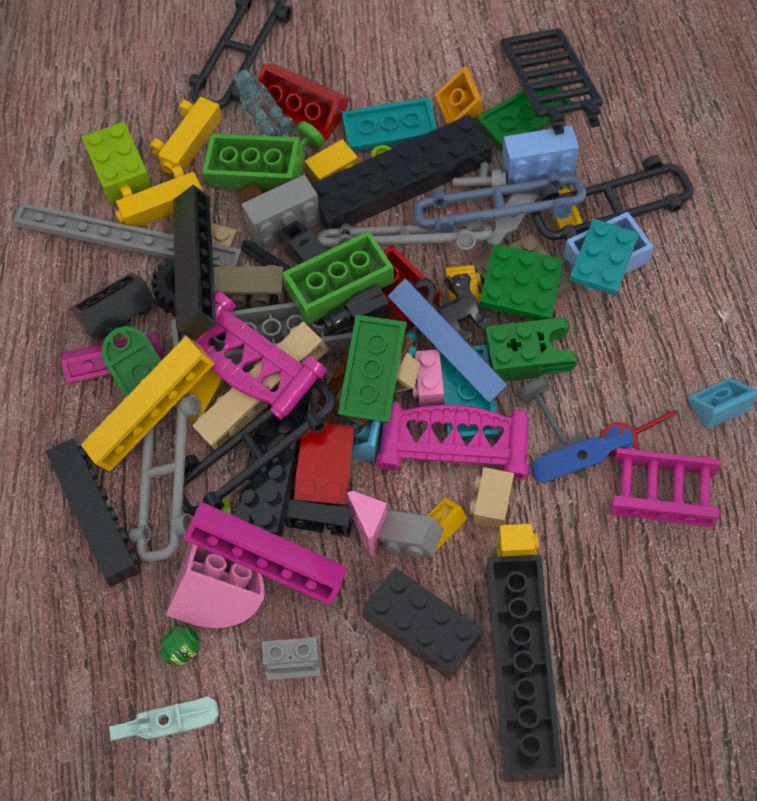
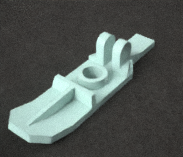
(181, 718)

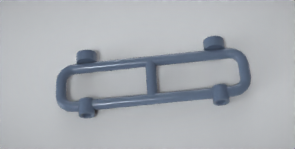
(561, 207)

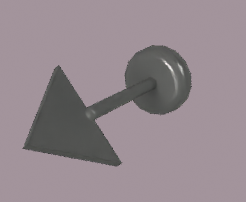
(534, 391)

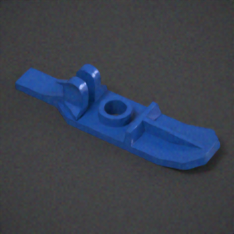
(566, 460)

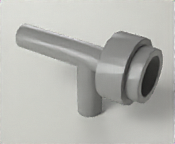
(498, 178)

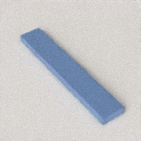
(448, 340)

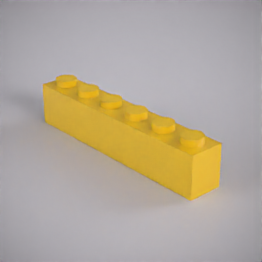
(147, 404)

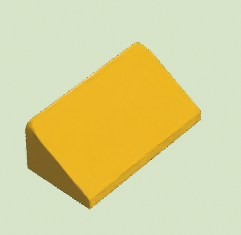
(450, 517)

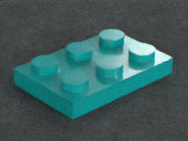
(604, 257)

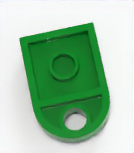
(132, 362)

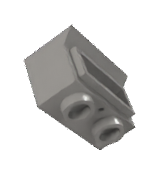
(291, 658)

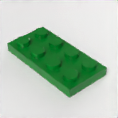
(516, 116)
(372, 369)

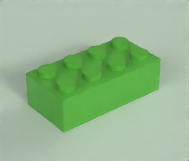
(252, 159)
(337, 276)

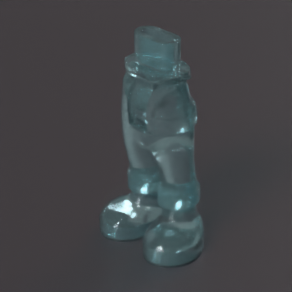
(253, 97)

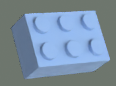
(537, 153)
(640, 255)

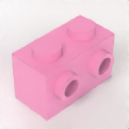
(429, 379)

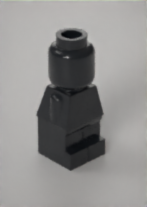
(365, 303)

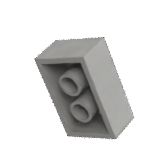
(278, 209)

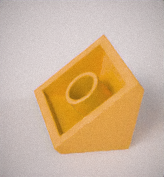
(459, 97)

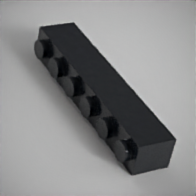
(92, 513)

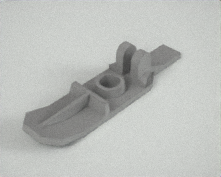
(506, 225)

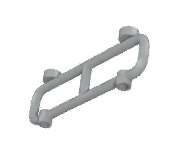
(409, 234)
(180, 523)

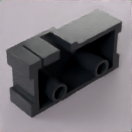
(315, 516)

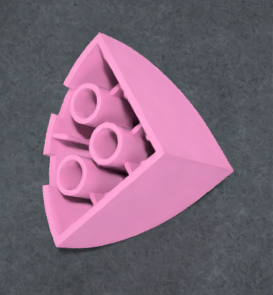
(214, 590)

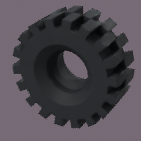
(164, 285)

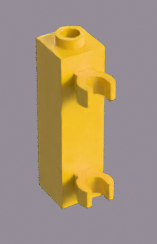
(189, 136)
(153, 202)

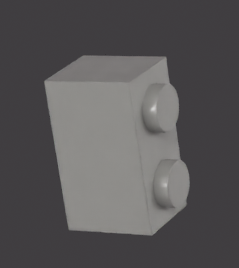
(411, 534)

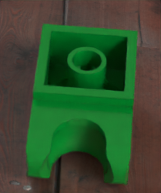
(525, 349)

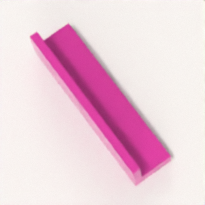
(88, 361)

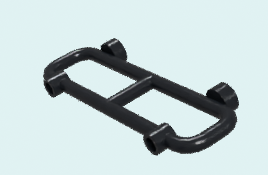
(280, 13)
(653, 167)
(193, 467)

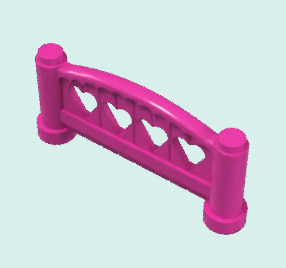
(295, 376)
(507, 452)

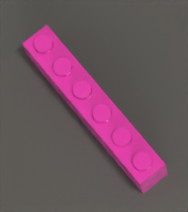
(265, 553)

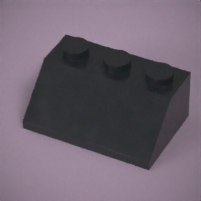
(113, 306)

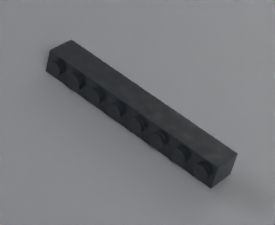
(193, 264)

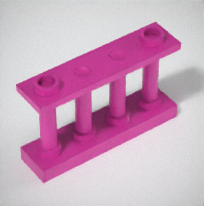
(651, 507)

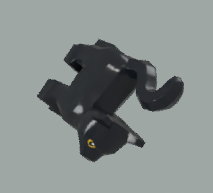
(459, 309)

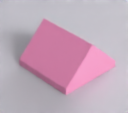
(368, 517)

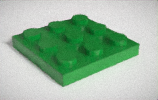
(521, 282)

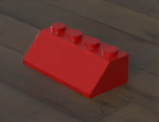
(304, 98)

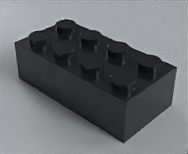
(422, 623)

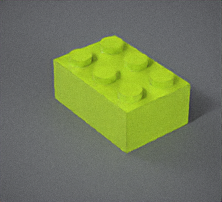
(116, 161)

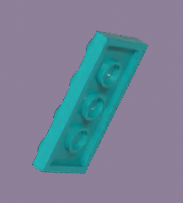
(388, 124)
(461, 392)

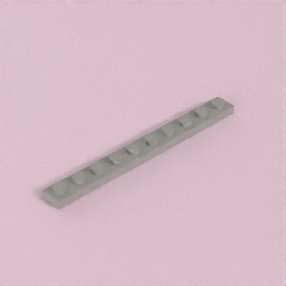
(111, 234)

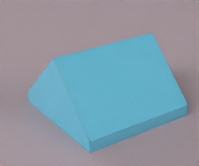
(722, 402)
(366, 440)

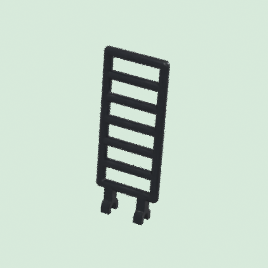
(554, 113)

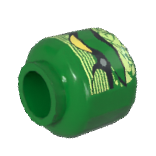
(179, 645)

